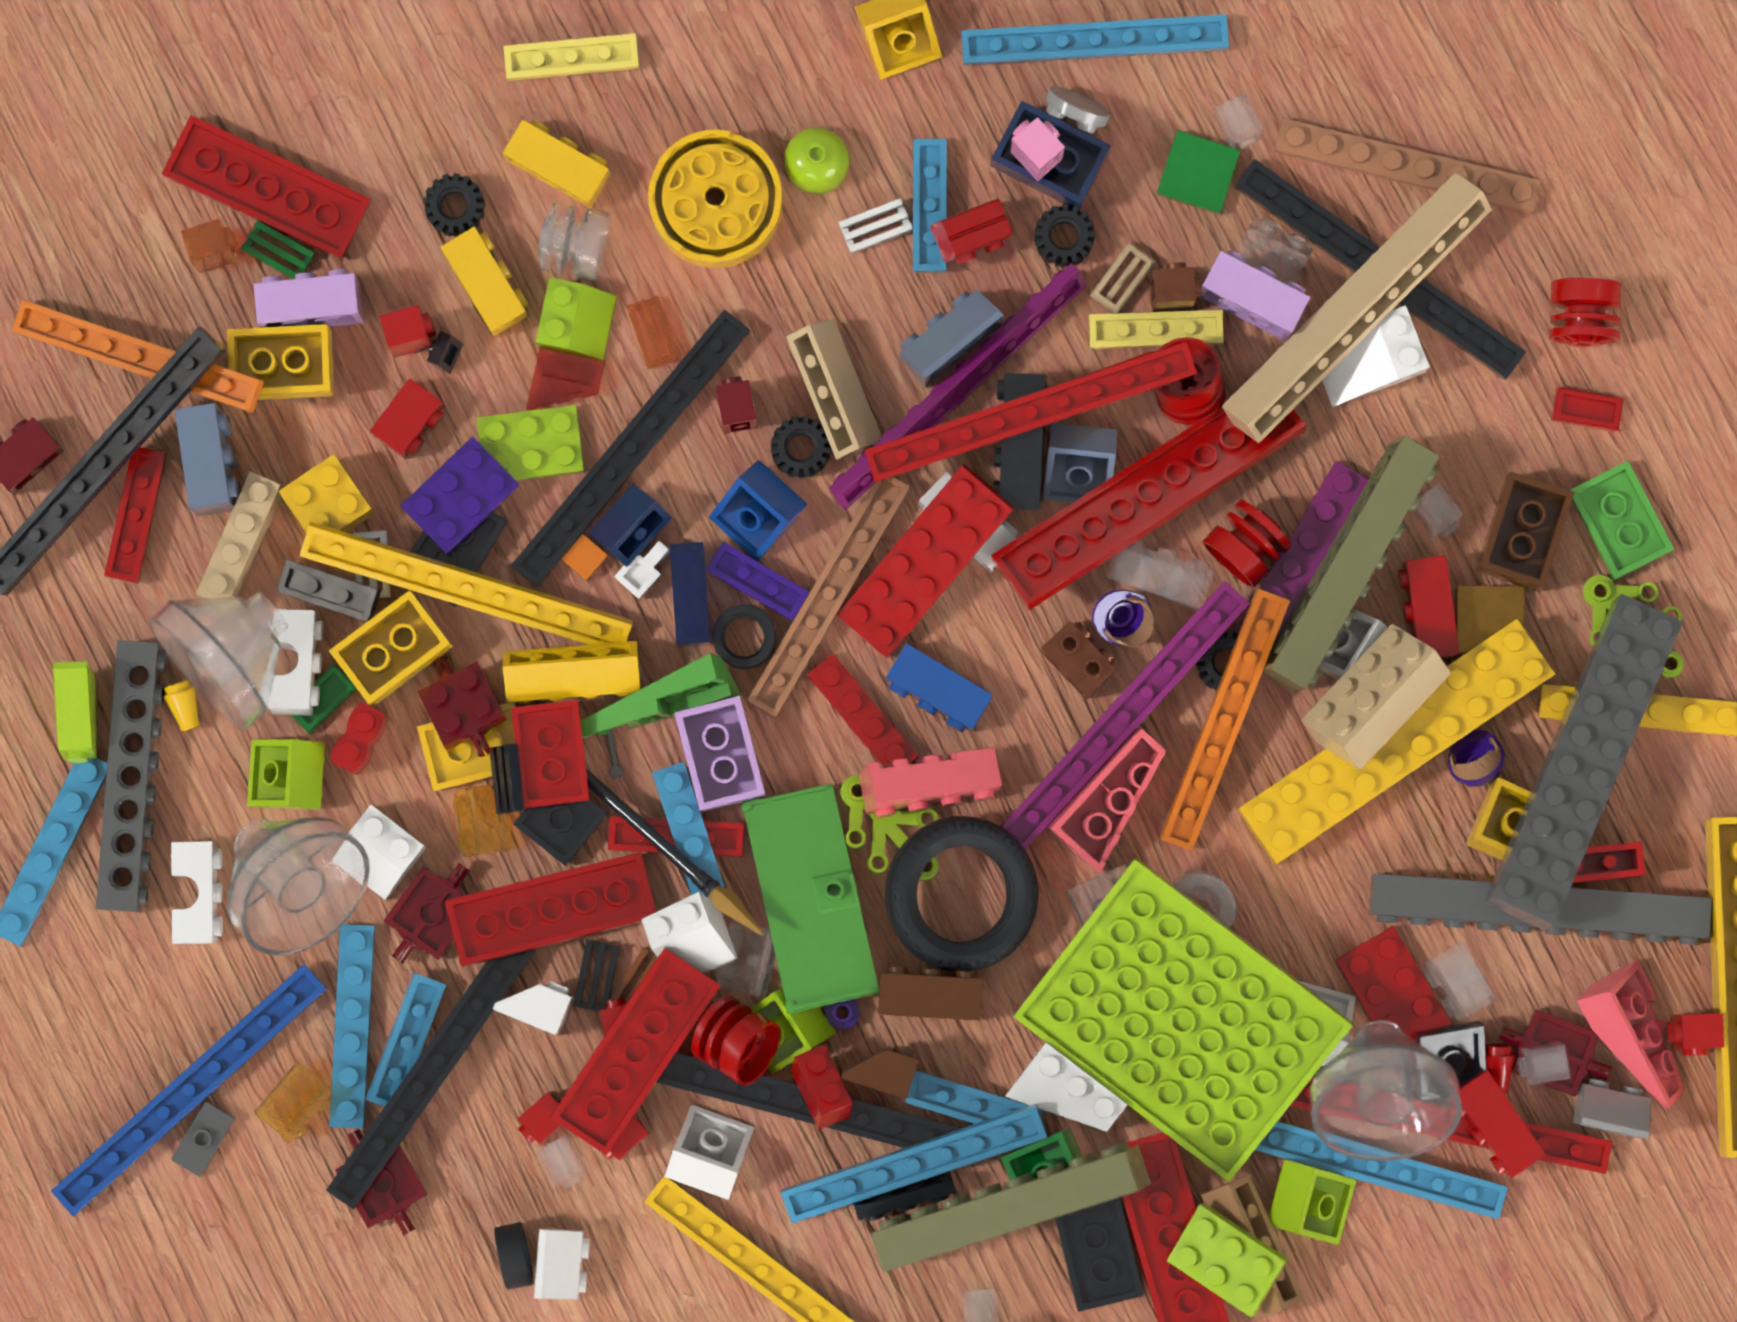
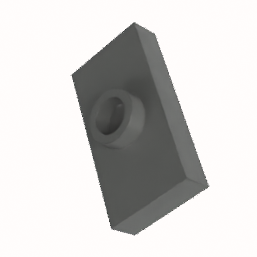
(203, 1138)

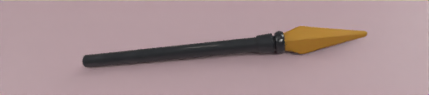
(722, 898)

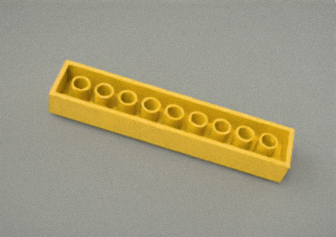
(1331, 789)
(1722, 888)

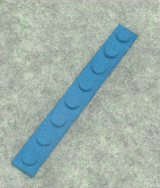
(1095, 40)
(914, 1163)
(1400, 1175)

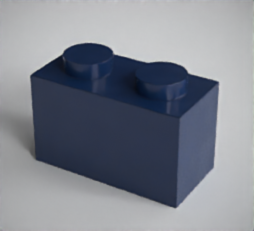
(630, 525)

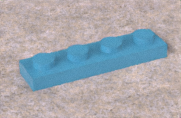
(928, 202)
(686, 820)
(406, 1036)
(958, 1100)

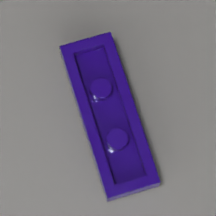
(757, 581)

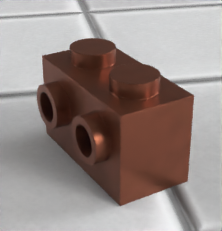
(1174, 288)
(1079, 659)

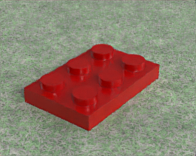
(551, 753)

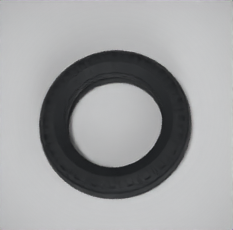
(1020, 893)

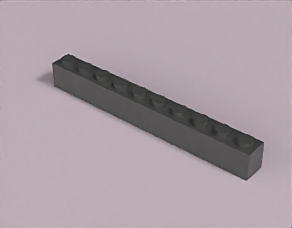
(1583, 909)

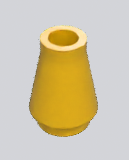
(182, 703)

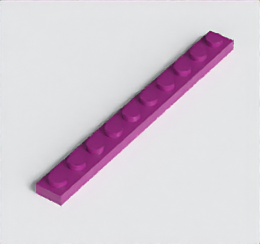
(968, 376)
(1125, 714)

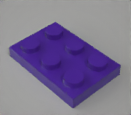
(460, 495)

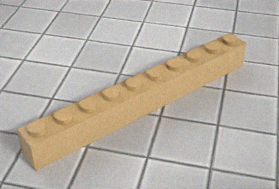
(1356, 307)

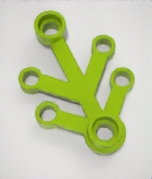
(1600, 605)
(881, 828)

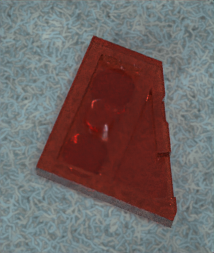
(563, 377)

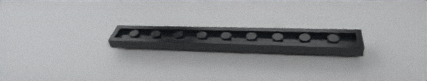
(1354, 250)
(630, 448)
(107, 457)
(425, 1077)
(786, 1100)

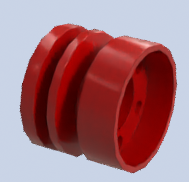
(1585, 316)
(1197, 396)
(1247, 542)
(736, 1040)

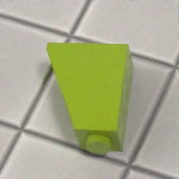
(76, 710)

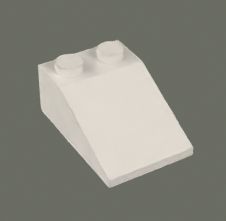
(1379, 361)

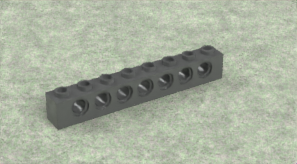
(129, 658)

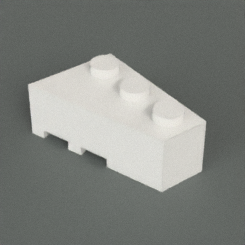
(1065, 1090)

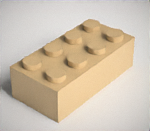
(1376, 696)

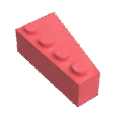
(929, 781)
(1103, 806)

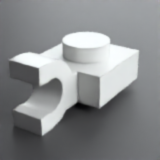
(641, 572)

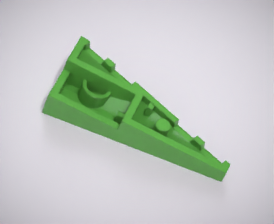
(688, 687)

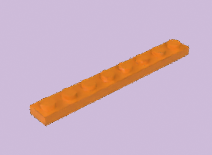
(129, 353)
(1224, 719)

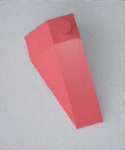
(1625, 1020)

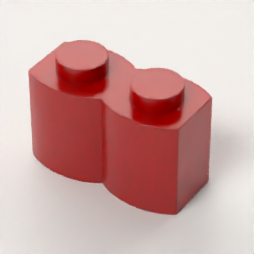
(355, 746)

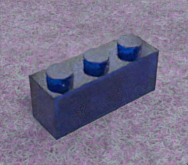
(690, 594)

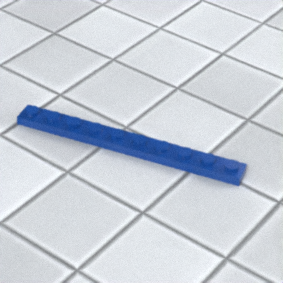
(189, 1090)

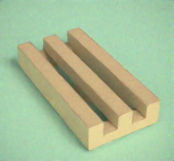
(1106, 301)

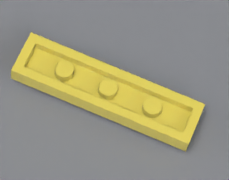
(571, 57)
(1154, 328)

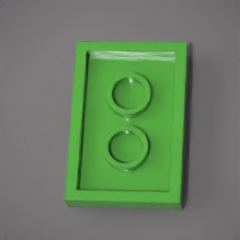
(1620, 520)

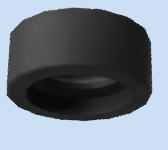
(756, 614)
(513, 1255)

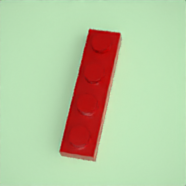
(135, 515)
(860, 712)
(724, 837)

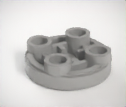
(1076, 106)

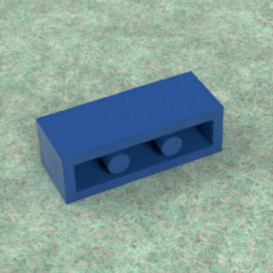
(938, 689)

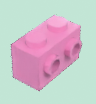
(1037, 147)

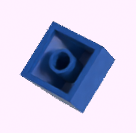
(757, 510)

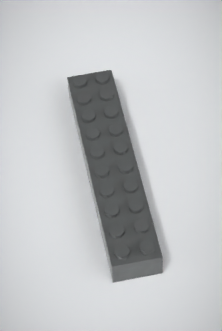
(1583, 762)

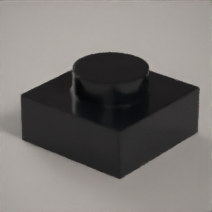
(444, 352)

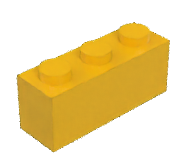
(557, 162)
(485, 280)

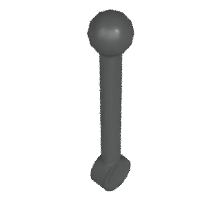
(616, 770)

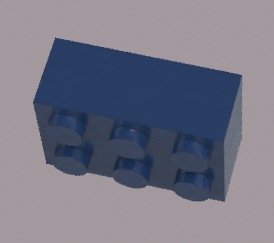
(1072, 176)

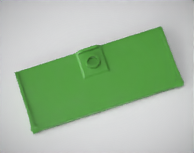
(810, 898)

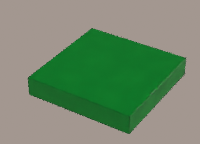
(1198, 172)

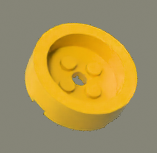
(712, 233)

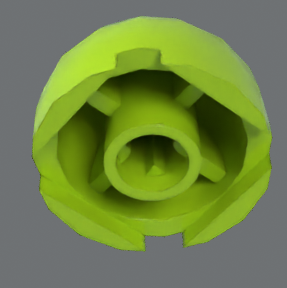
(816, 160)

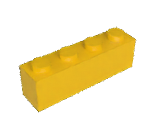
(571, 672)

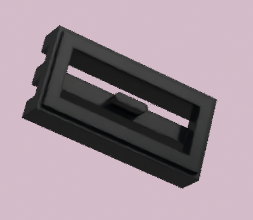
(506, 779)
(596, 975)

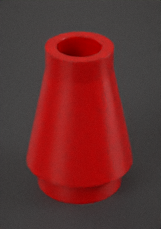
(1500, 1063)

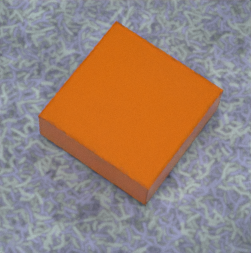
(584, 557)

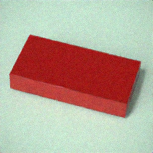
(1587, 409)

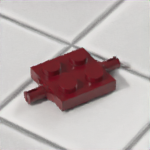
(462, 706)
(422, 915)
(1578, 1042)
(391, 1191)

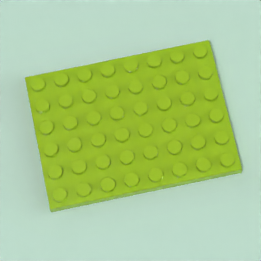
(1183, 1019)

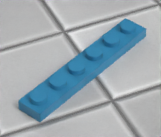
(51, 849)
(352, 1026)

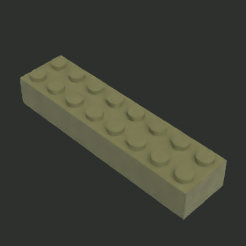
(1350, 563)
(1004, 1210)

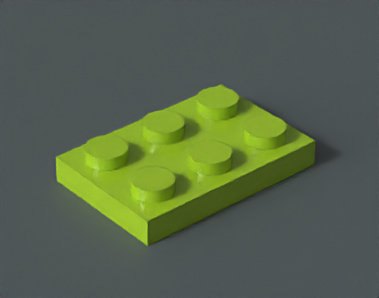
(534, 442)
(1227, 1259)

